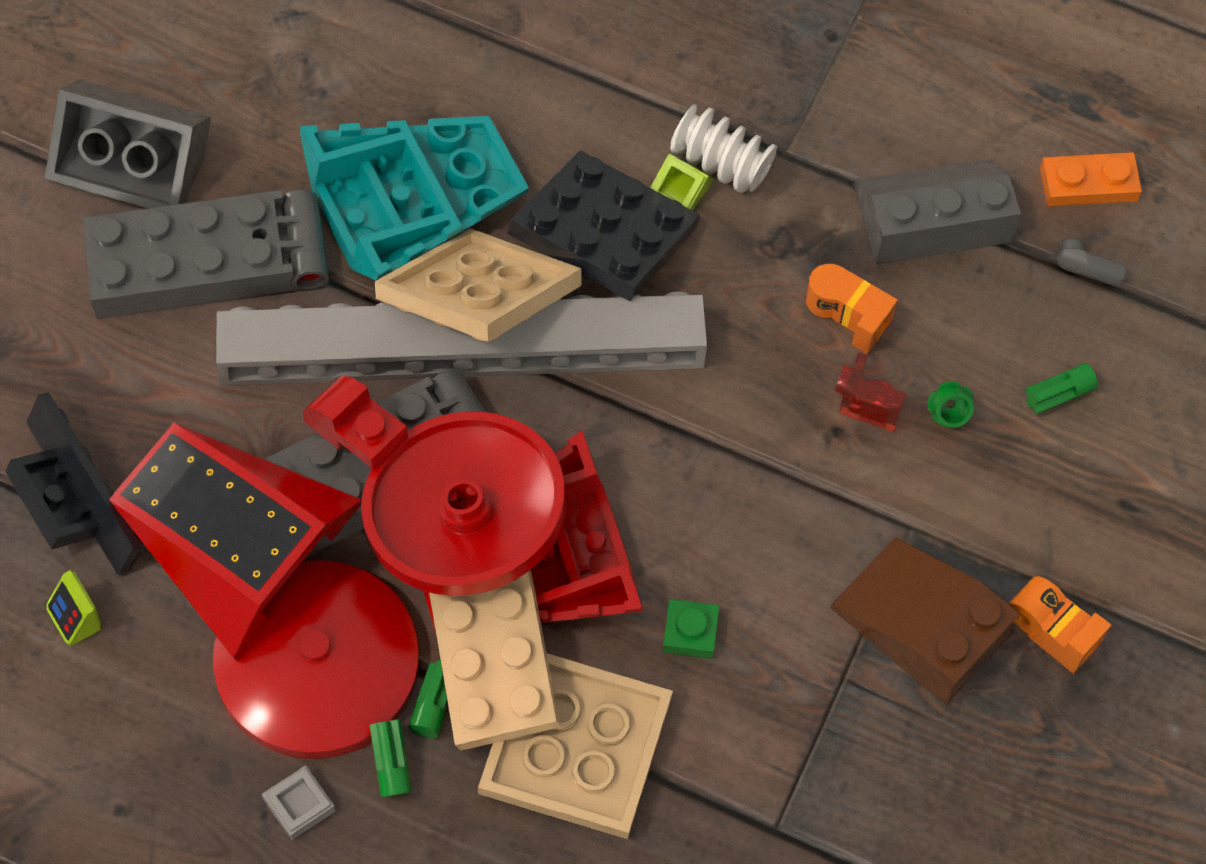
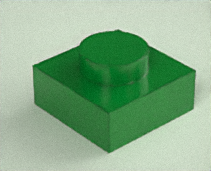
(690, 628)

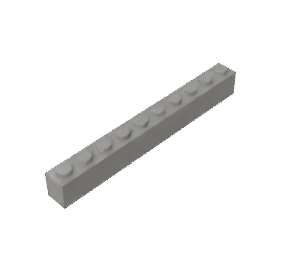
(390, 344)

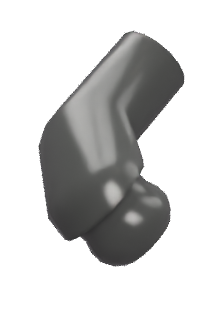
(1075, 259)

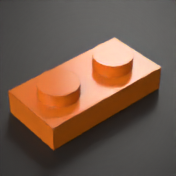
(1090, 179)

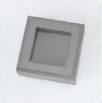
(298, 802)

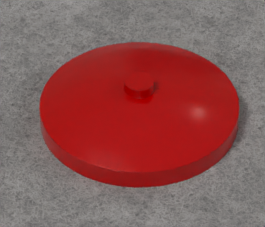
(465, 504)
(322, 664)

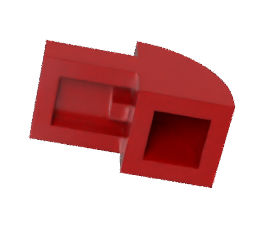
(355, 421)

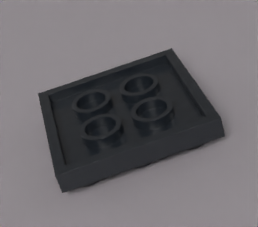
(604, 224)

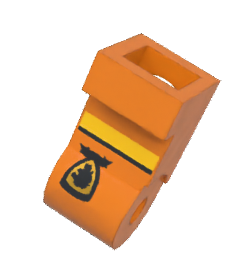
(850, 302)
(1058, 623)

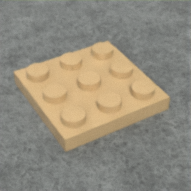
(478, 284)
(596, 759)

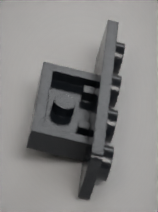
(66, 490)

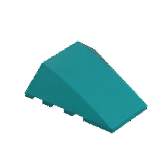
(407, 186)

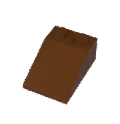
(926, 617)

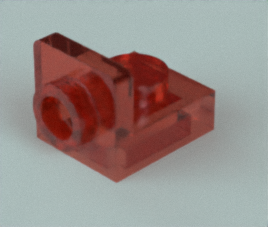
(868, 400)

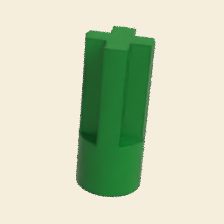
(1061, 388)
(430, 704)
(390, 758)

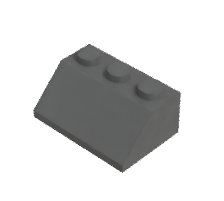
(125, 145)
(938, 210)

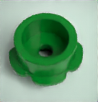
(955, 414)

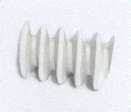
(721, 150)

